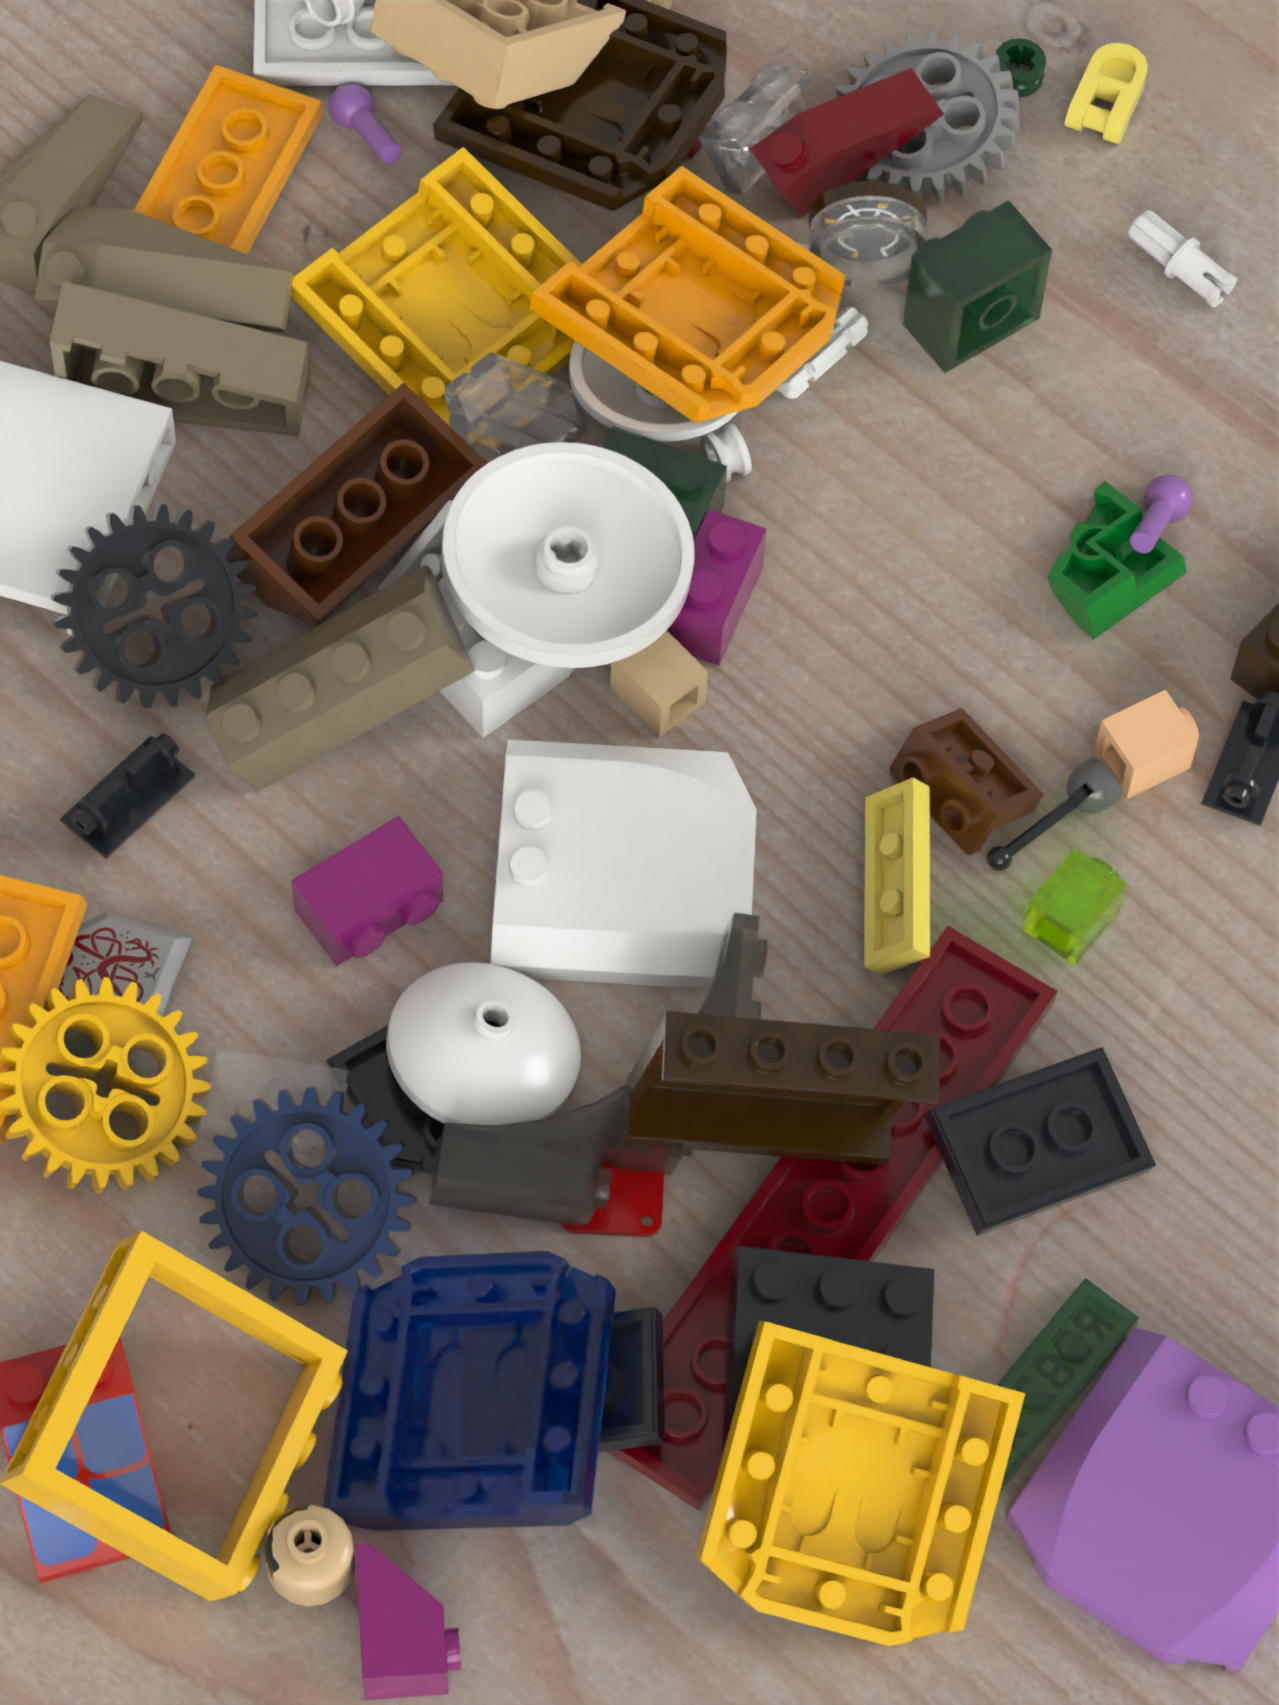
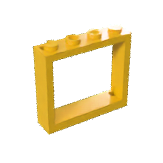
(35, 1459)

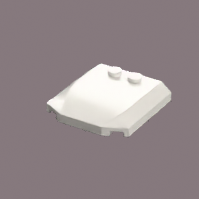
(620, 862)

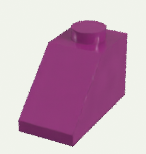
(401, 1632)

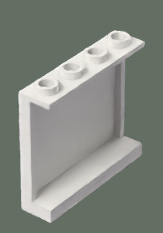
(63, 467)

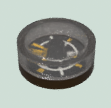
(868, 231)

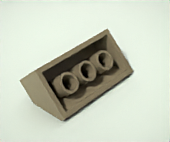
(337, 680)

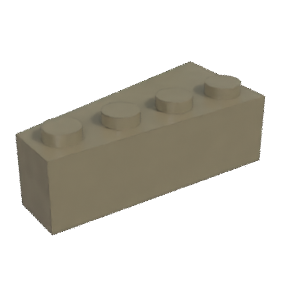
(180, 360)

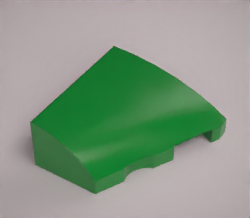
(1102, 573)

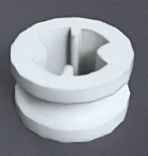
(728, 450)

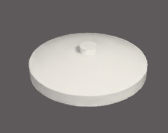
(567, 555)

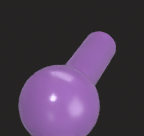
(354, 107)
(1166, 501)

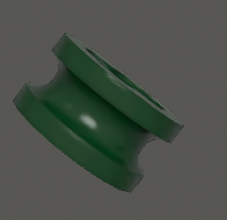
(1027, 53)

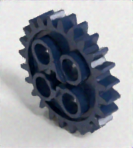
(263, 1237)

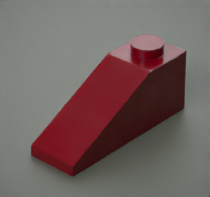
(844, 137)

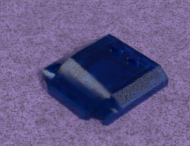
(472, 1395)

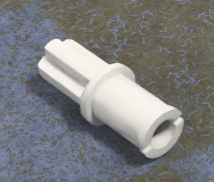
(1181, 257)

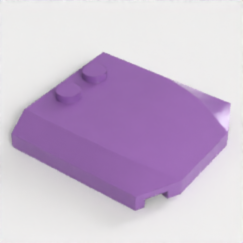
(1163, 1506)

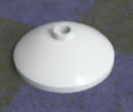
(623, 403)
(479, 1072)

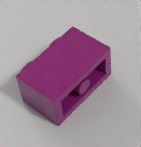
(722, 580)
(368, 891)

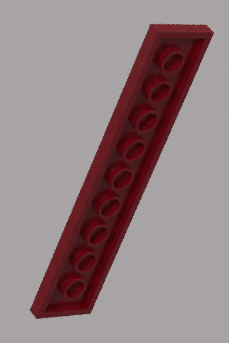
(838, 1208)

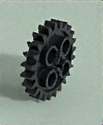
(176, 657)

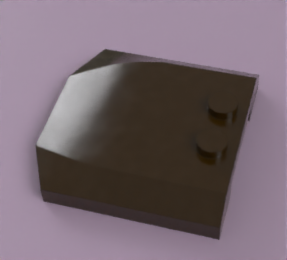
(618, 123)

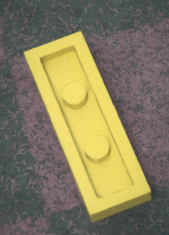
(897, 877)

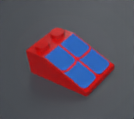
(103, 1453)

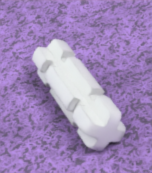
(848, 330)

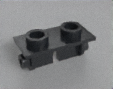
(1248, 762)
(129, 795)

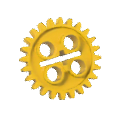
(87, 1142)

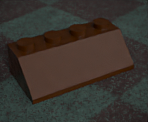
(353, 508)

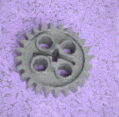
(974, 96)

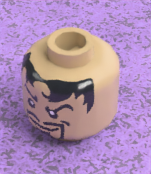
(311, 1576)

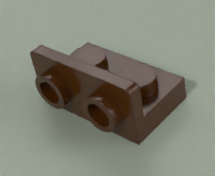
(968, 778)

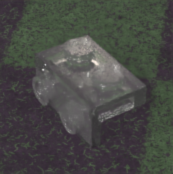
(754, 115)

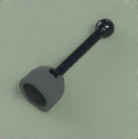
(1089, 790)

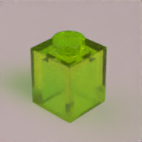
(1075, 905)

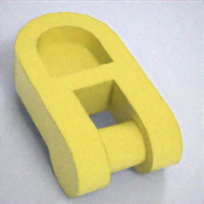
(1114, 75)

